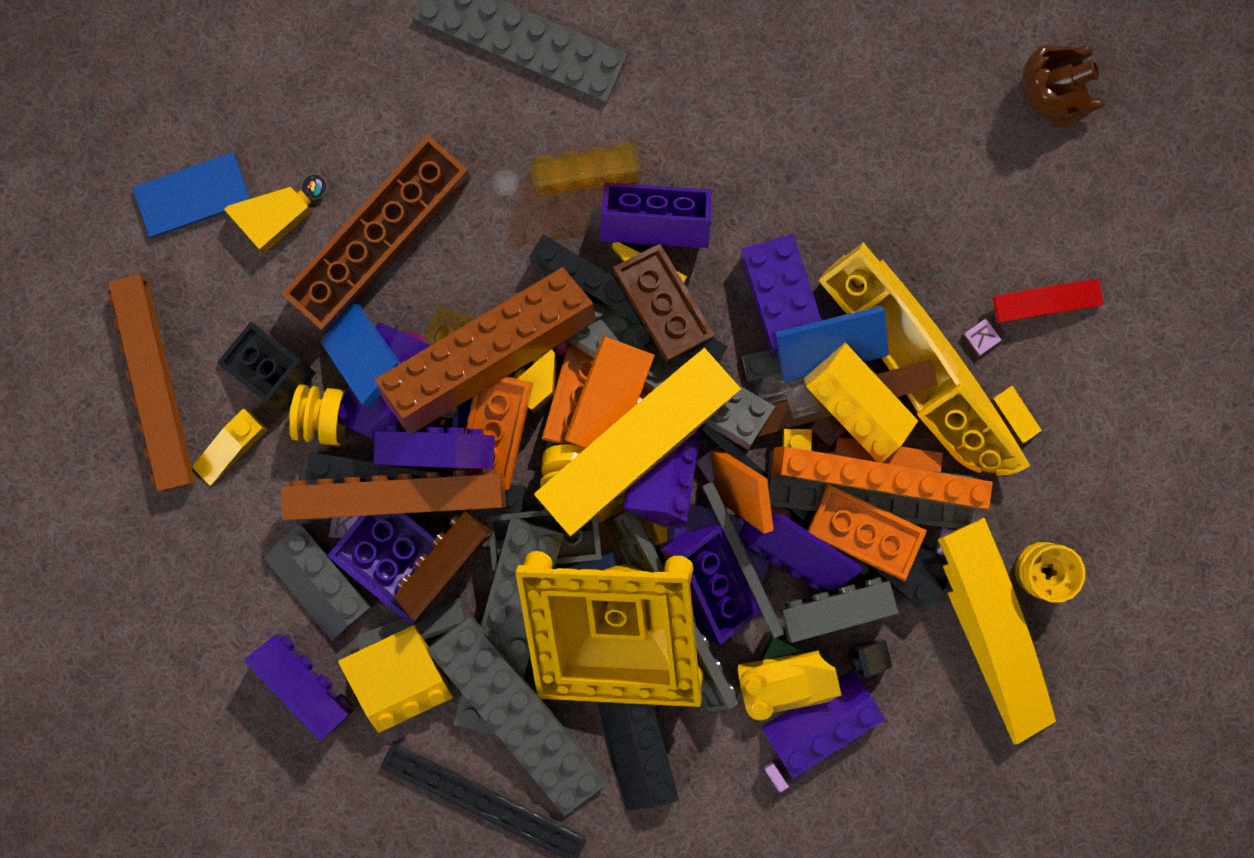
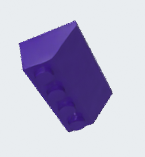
(378, 415)
(666, 489)
(801, 554)
(717, 585)
(299, 685)
(817, 731)

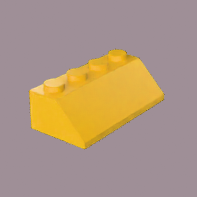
(861, 402)

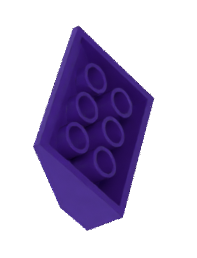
(382, 551)

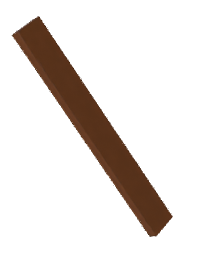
(899, 381)

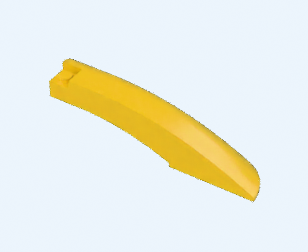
(957, 407)

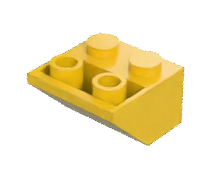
(543, 376)

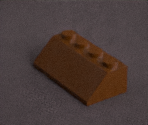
(443, 563)

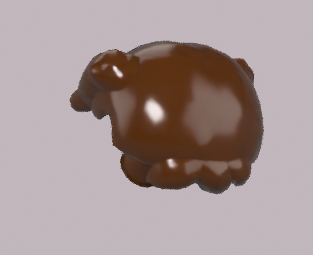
(1056, 84)

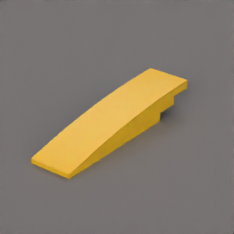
(637, 442)
(996, 629)

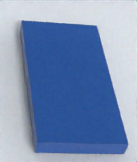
(191, 195)
(809, 345)
(359, 353)

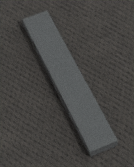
(743, 560)

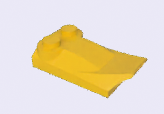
(787, 683)

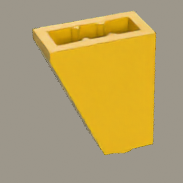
(270, 216)

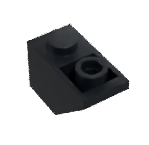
(870, 657)

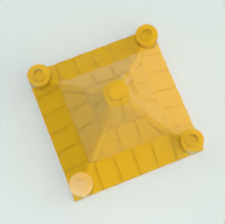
(611, 632)

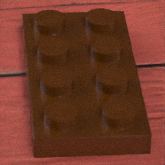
(663, 302)

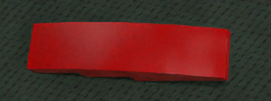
(1047, 301)

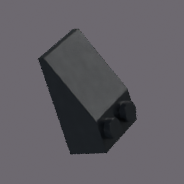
(266, 367)

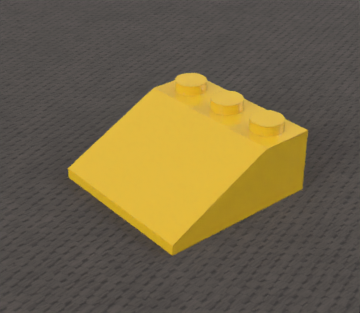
(396, 679)

